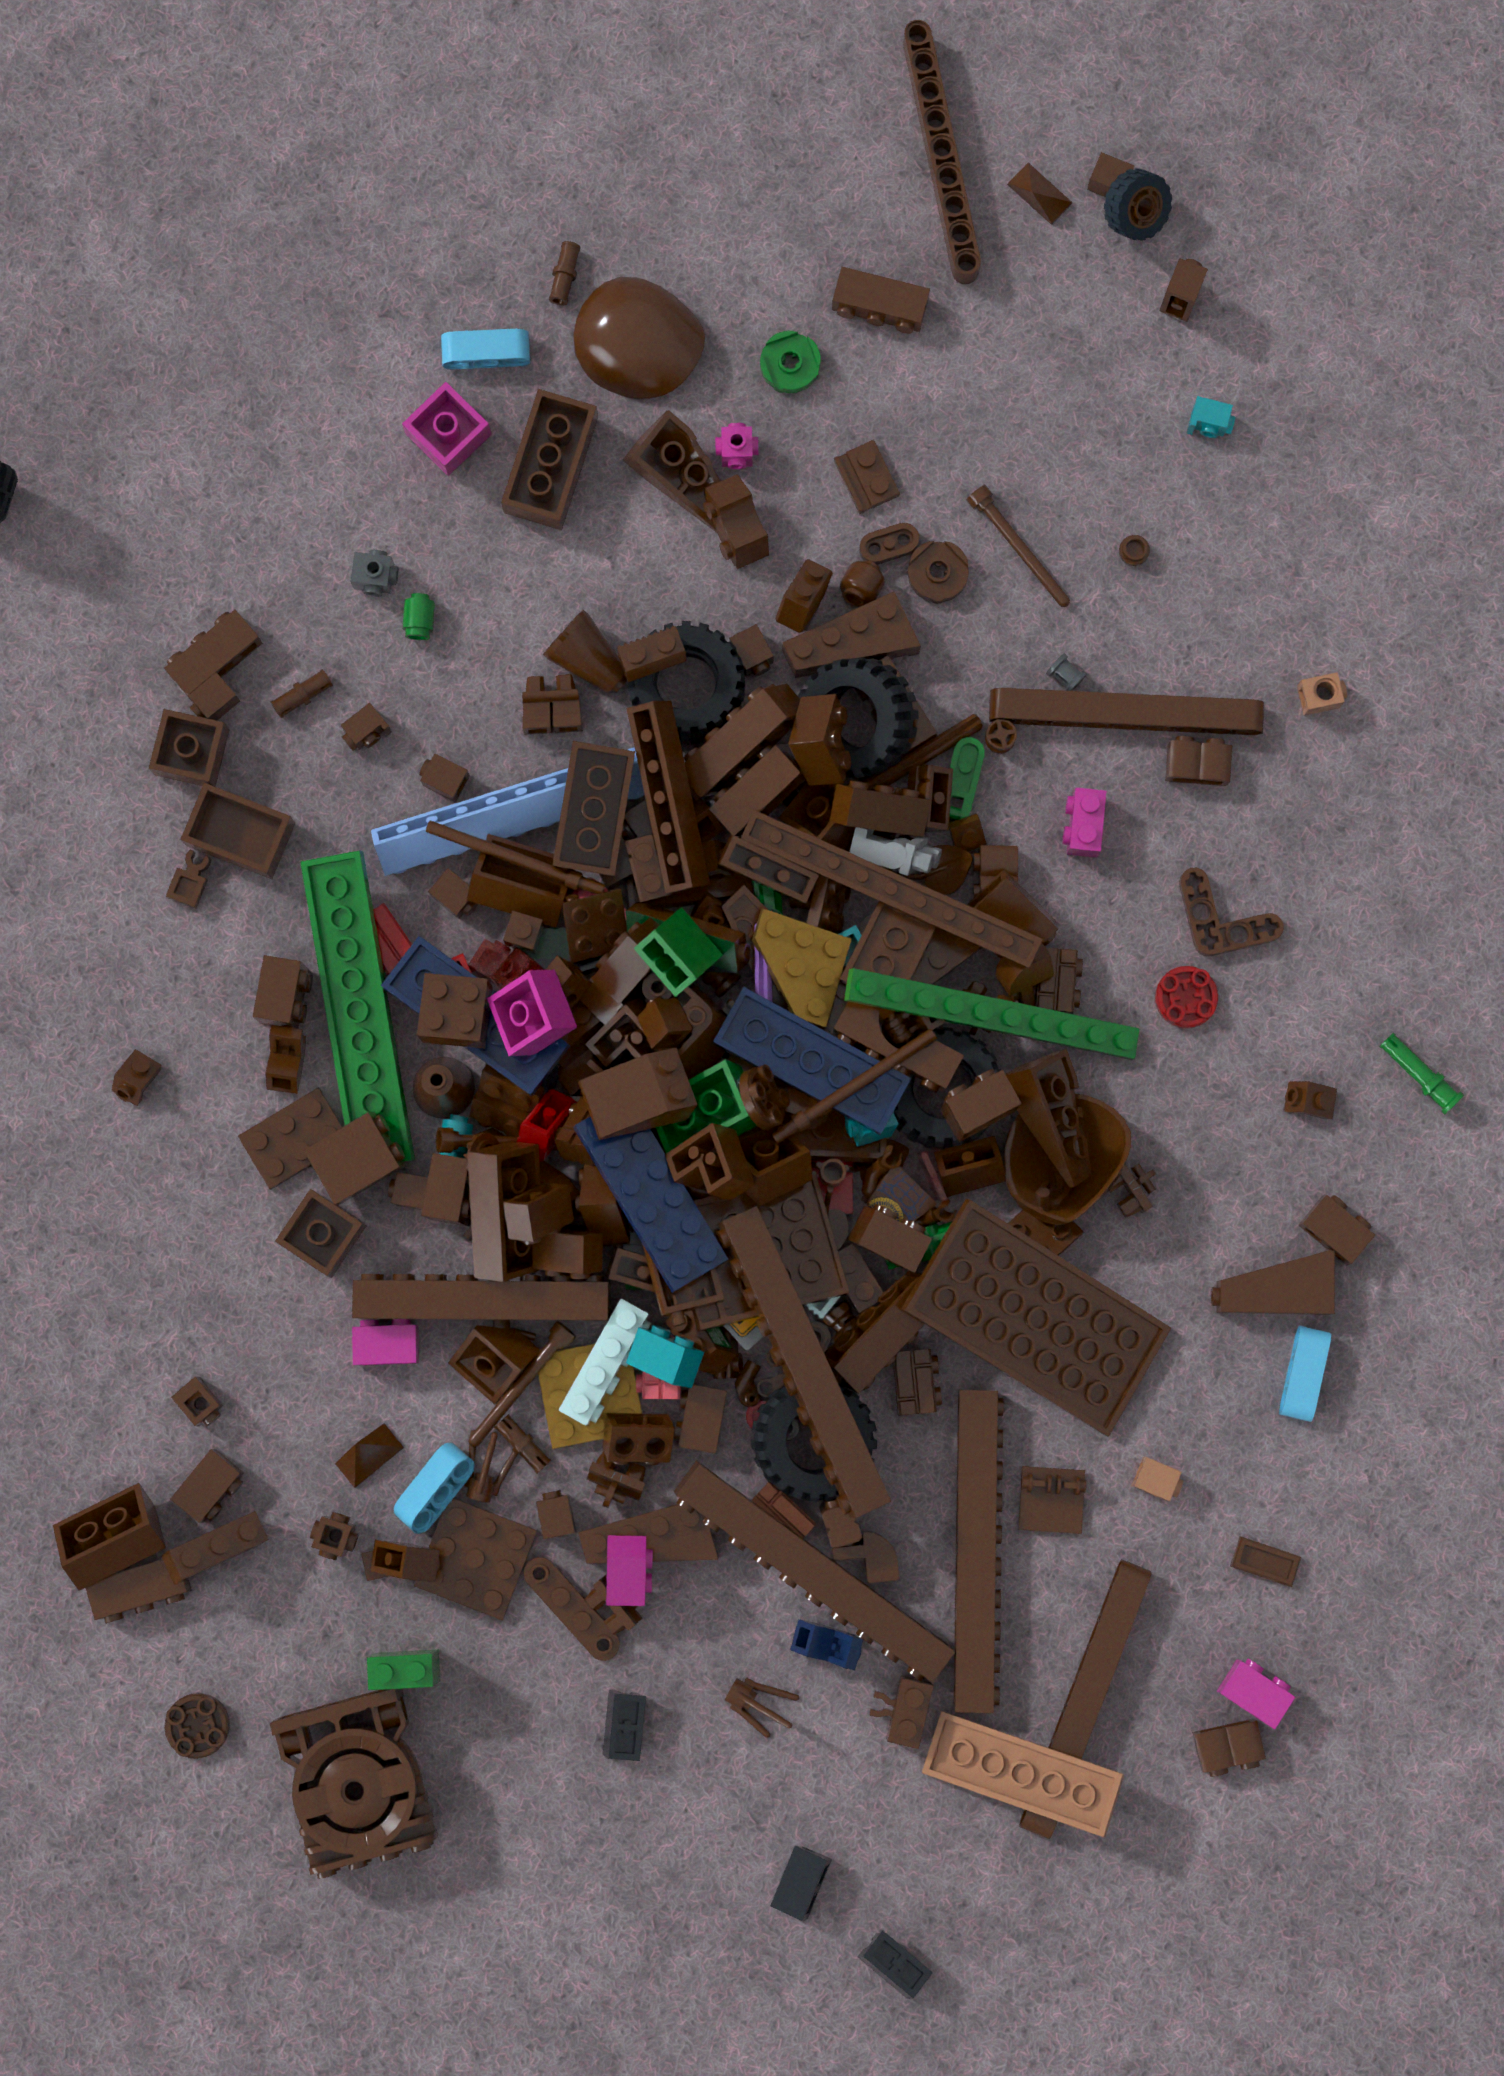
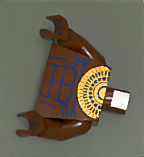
(894, 1189)

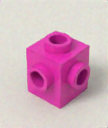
(736, 456)

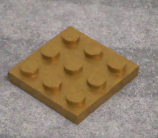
(555, 1382)

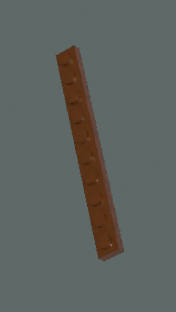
(891, 889)

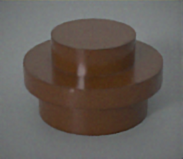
(1134, 550)

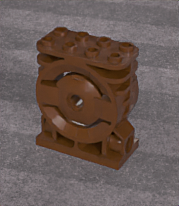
(410, 1820)

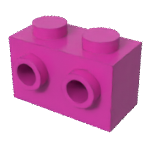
(1086, 822)
(385, 1344)
(627, 1570)
(1256, 1693)

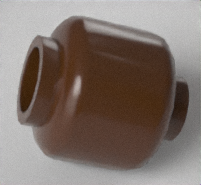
(862, 583)

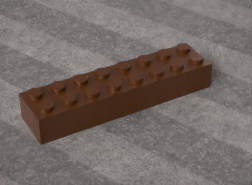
(480, 1299)

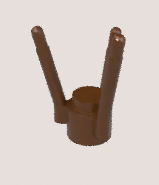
(482, 1486)
(742, 1696)

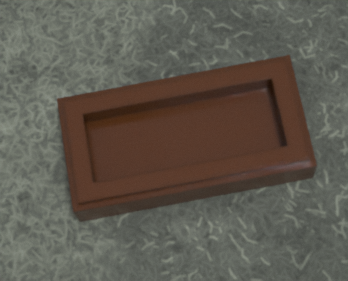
(1265, 1561)

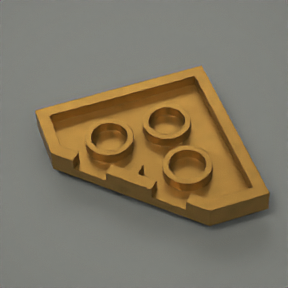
(802, 963)

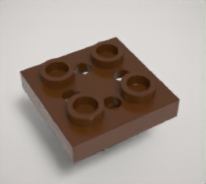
(825, 904)

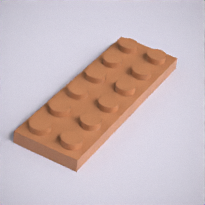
(1023, 1774)

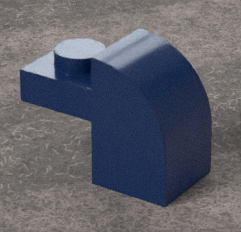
(827, 1644)

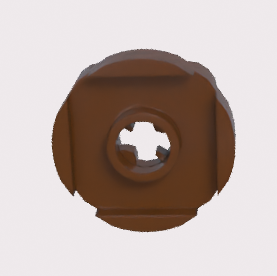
(938, 554)

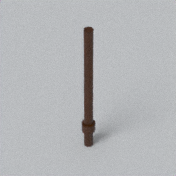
(572, 879)
(801, 1120)

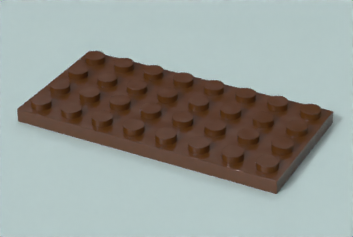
(1036, 1317)

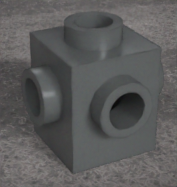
(369, 563)

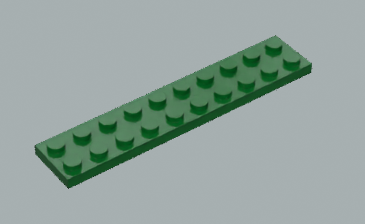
(353, 992)

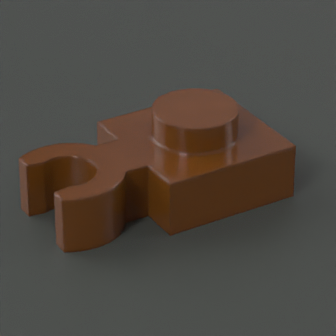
(187, 884)

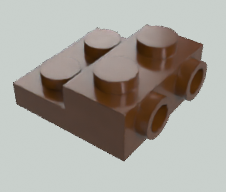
(502, 1103)

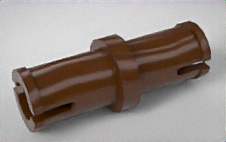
(564, 273)
(301, 693)
(522, 1443)

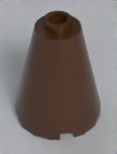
(587, 654)
(451, 1095)

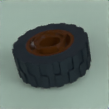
(1138, 204)

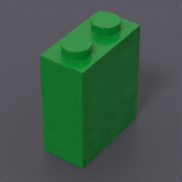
(678, 951)
(403, 1669)

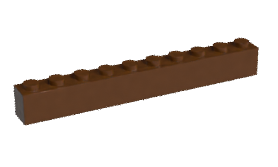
(803, 1363)
(976, 1551)
(813, 1571)

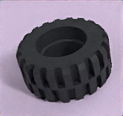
(729, 676)
(892, 706)
(931, 1130)
(772, 1453)

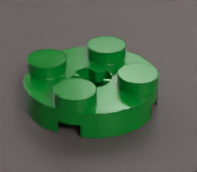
(774, 355)

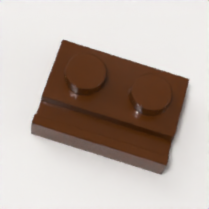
(866, 476)

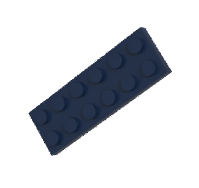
(406, 984)
(808, 1058)
(654, 1204)

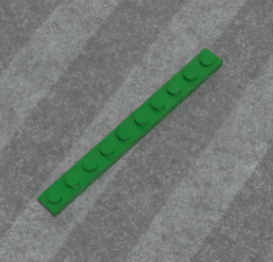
(991, 1014)

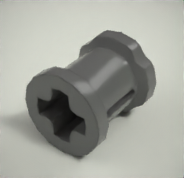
(1066, 673)

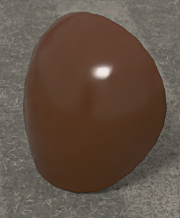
(637, 338)
(1037, 1182)

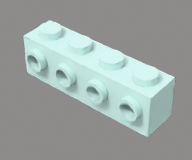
(603, 1364)

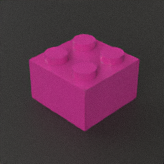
(447, 428)
(531, 1012)

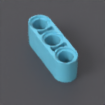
(485, 348)
(1305, 1373)
(434, 1488)

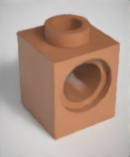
(1312, 703)
(1158, 1479)

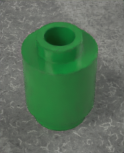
(418, 616)

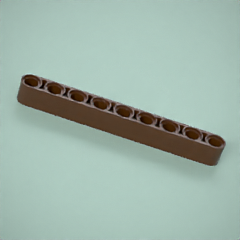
(941, 138)
(1127, 711)
(1095, 1673)

